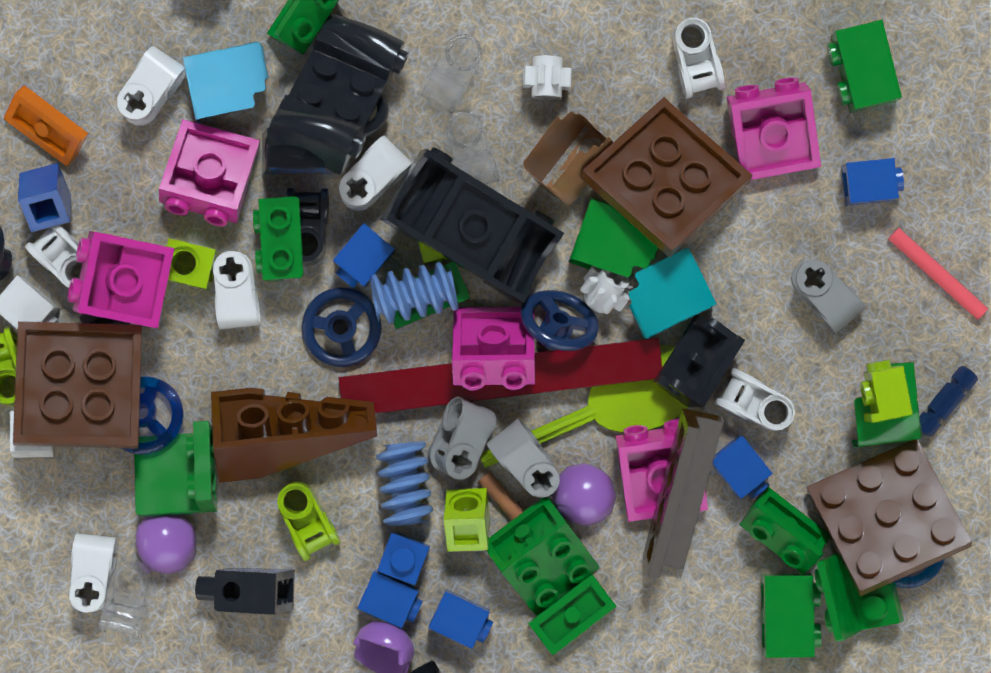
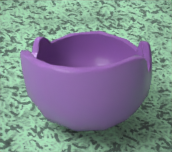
(584, 494)
(166, 542)
(393, 657)

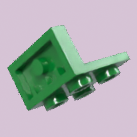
(179, 476)
(540, 555)
(846, 610)

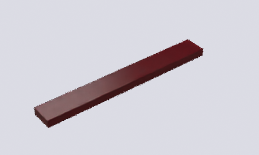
(553, 372)

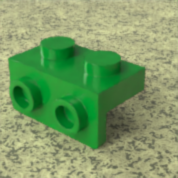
(300, 22)
(280, 238)
(785, 530)

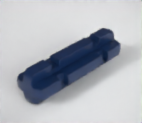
(947, 400)

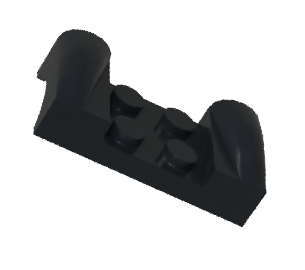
(338, 91)
(472, 224)

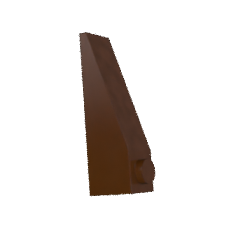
(272, 433)

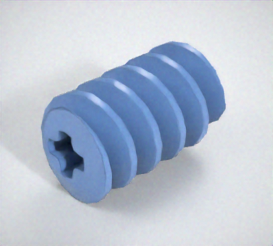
(414, 293)
(404, 483)

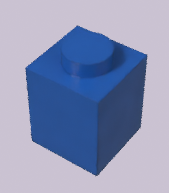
(871, 181)
(44, 197)
(363, 257)
(742, 468)
(403, 558)
(390, 599)
(461, 619)

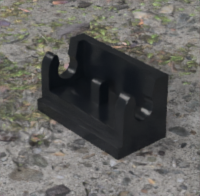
(699, 361)

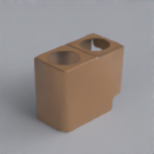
(553, 146)

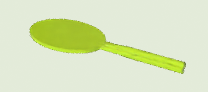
(614, 409)

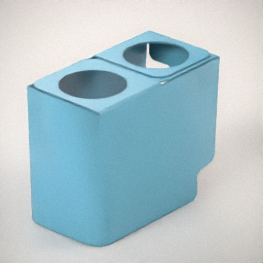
(225, 79)

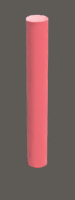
(938, 273)

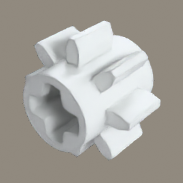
(547, 78)
(605, 290)

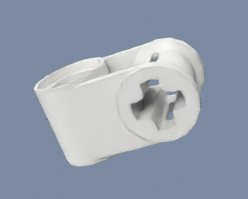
(697, 60)
(155, 81)
(377, 168)
(56, 252)
(235, 299)
(753, 401)
(93, 563)

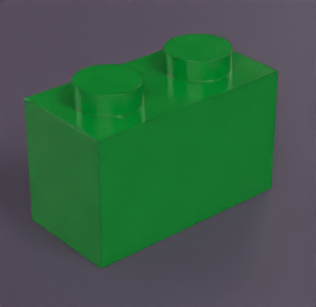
(864, 66)
(789, 615)

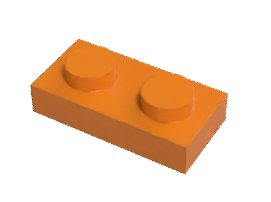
(45, 125)

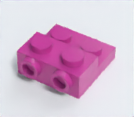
(774, 128)
(208, 173)
(120, 279)
(491, 348)
(643, 465)

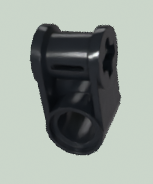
(314, 220)

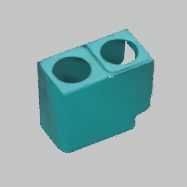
(669, 293)

